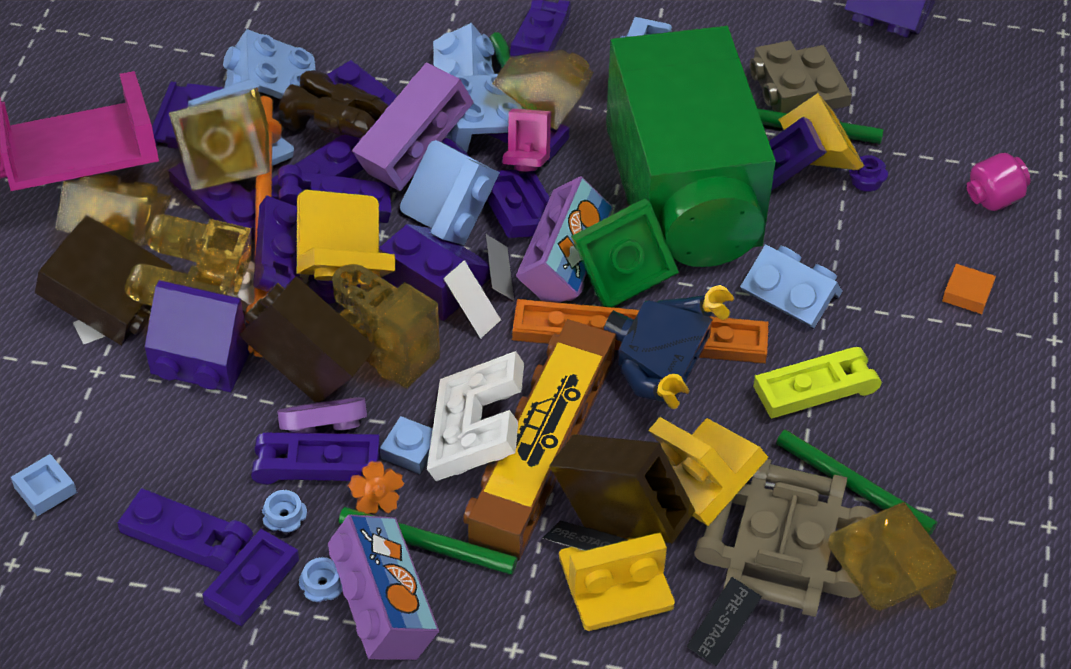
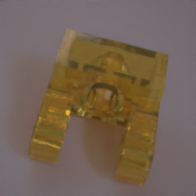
(216, 247)
(395, 319)

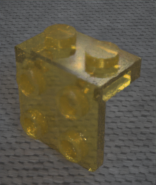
(893, 559)

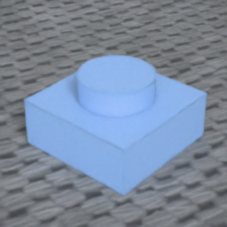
(407, 445)
(43, 485)

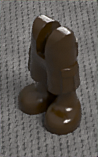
(335, 107)

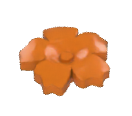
(376, 488)

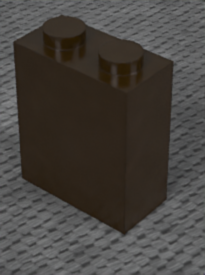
(89, 279)
(305, 339)
(622, 486)

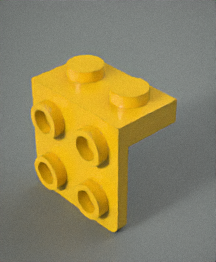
(338, 232)

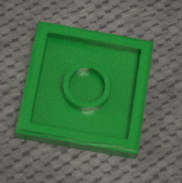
(625, 254)

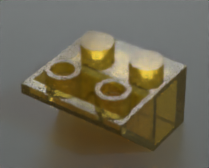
(115, 204)

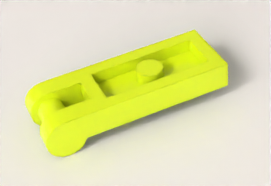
(816, 382)

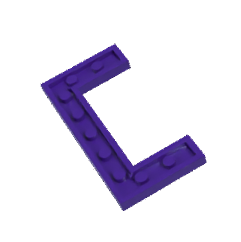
(236, 206)

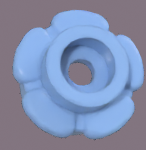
(283, 502)
(319, 570)

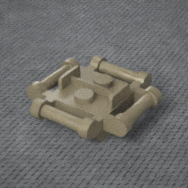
(785, 537)

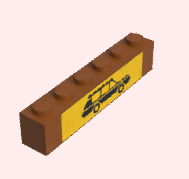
(556, 408)

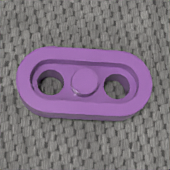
(341, 413)

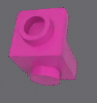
(528, 139)

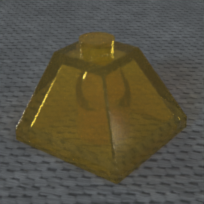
(223, 138)

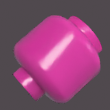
(998, 181)

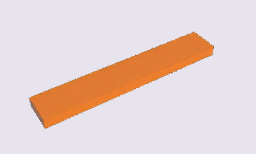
(728, 338)

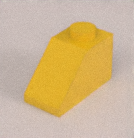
(838, 147)

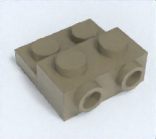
(797, 75)

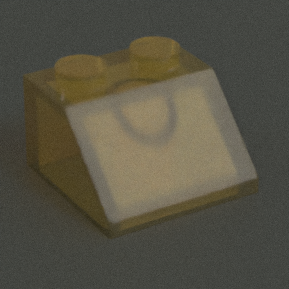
(545, 81)

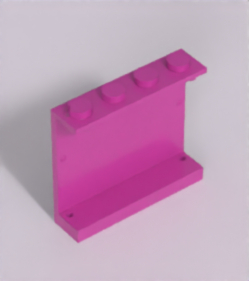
(78, 142)

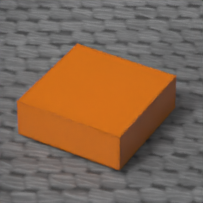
(968, 288)

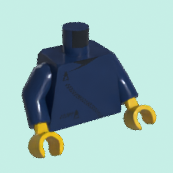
(666, 342)

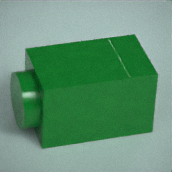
(691, 141)

